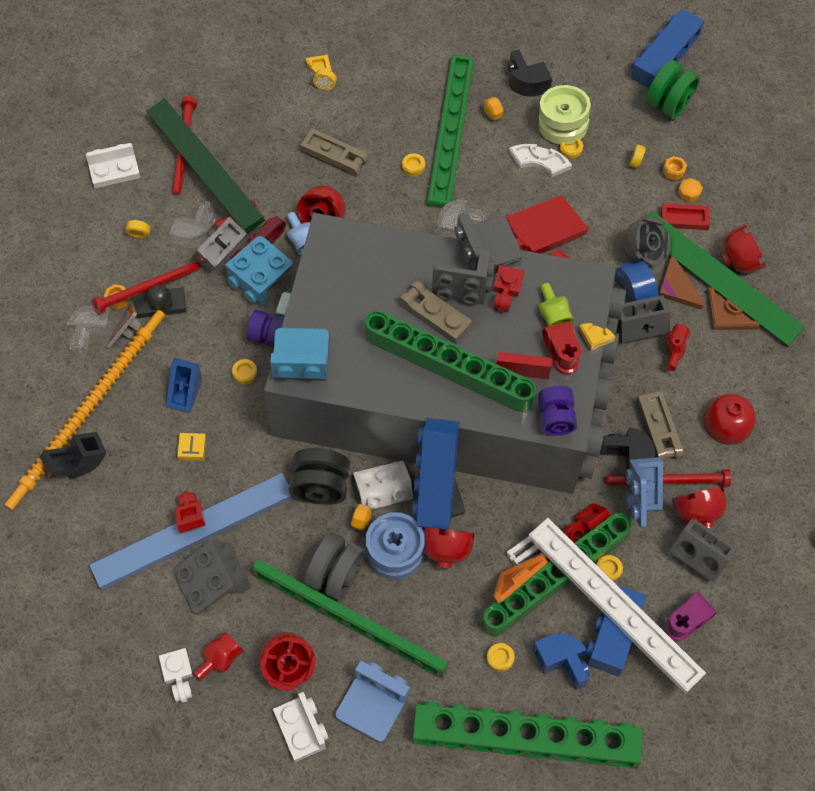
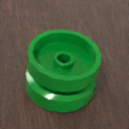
(672, 89)

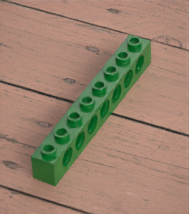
(512, 743)

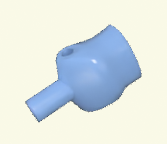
(298, 233)

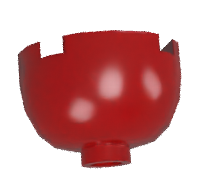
(321, 201)
(742, 251)
(730, 419)
(701, 506)
(447, 545)
(286, 660)

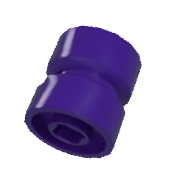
(263, 327)
(557, 410)

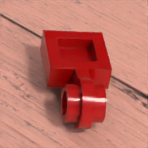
(507, 285)
(190, 513)
(586, 520)

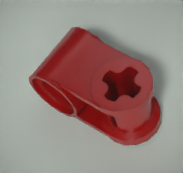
(563, 346)

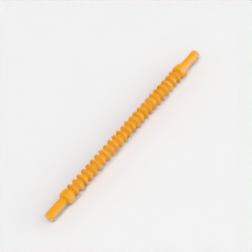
(144, 334)

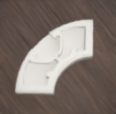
(532, 156)

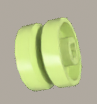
(564, 114)

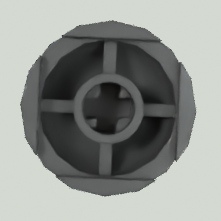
(647, 241)

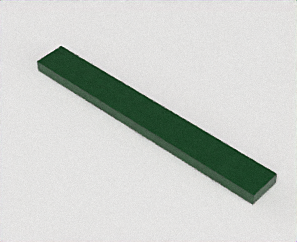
(205, 166)

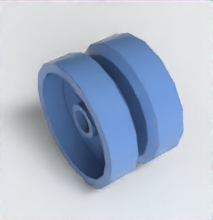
(395, 546)

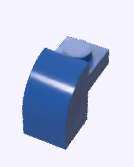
(637, 281)
(564, 651)

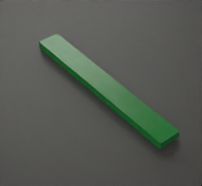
(450, 131)
(731, 286)
(350, 619)

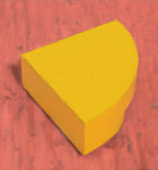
(318, 62)
(595, 335)

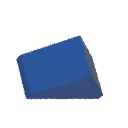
(183, 385)

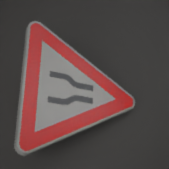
(122, 328)

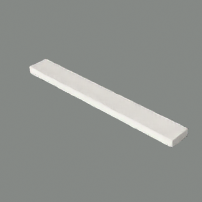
(617, 606)

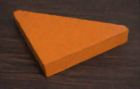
(517, 575)

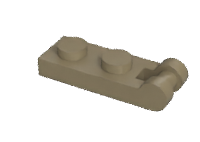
(334, 152)
(435, 312)
(660, 425)

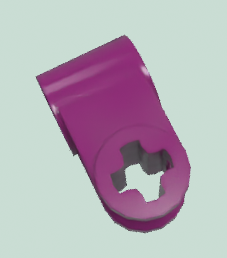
(691, 615)

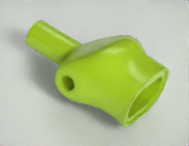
(554, 309)

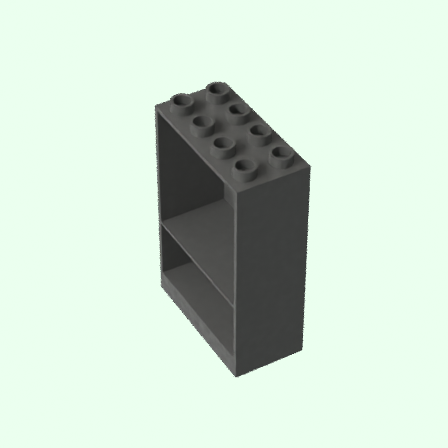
(381, 400)

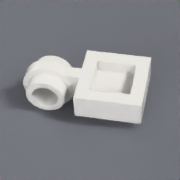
(175, 668)

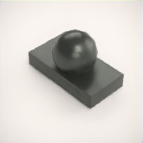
(160, 298)

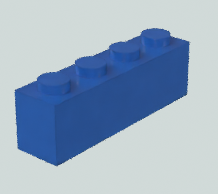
(668, 44)
(437, 473)

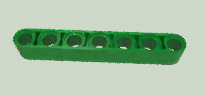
(458, 370)
(550, 584)

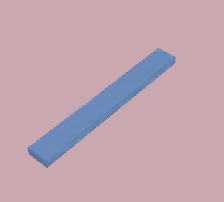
(171, 542)

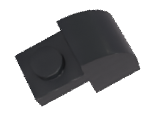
(525, 79)
(632, 446)
(77, 459)

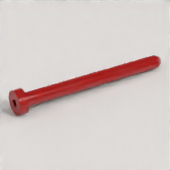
(189, 104)
(100, 305)
(691, 478)

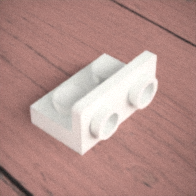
(112, 165)
(384, 485)
(300, 727)

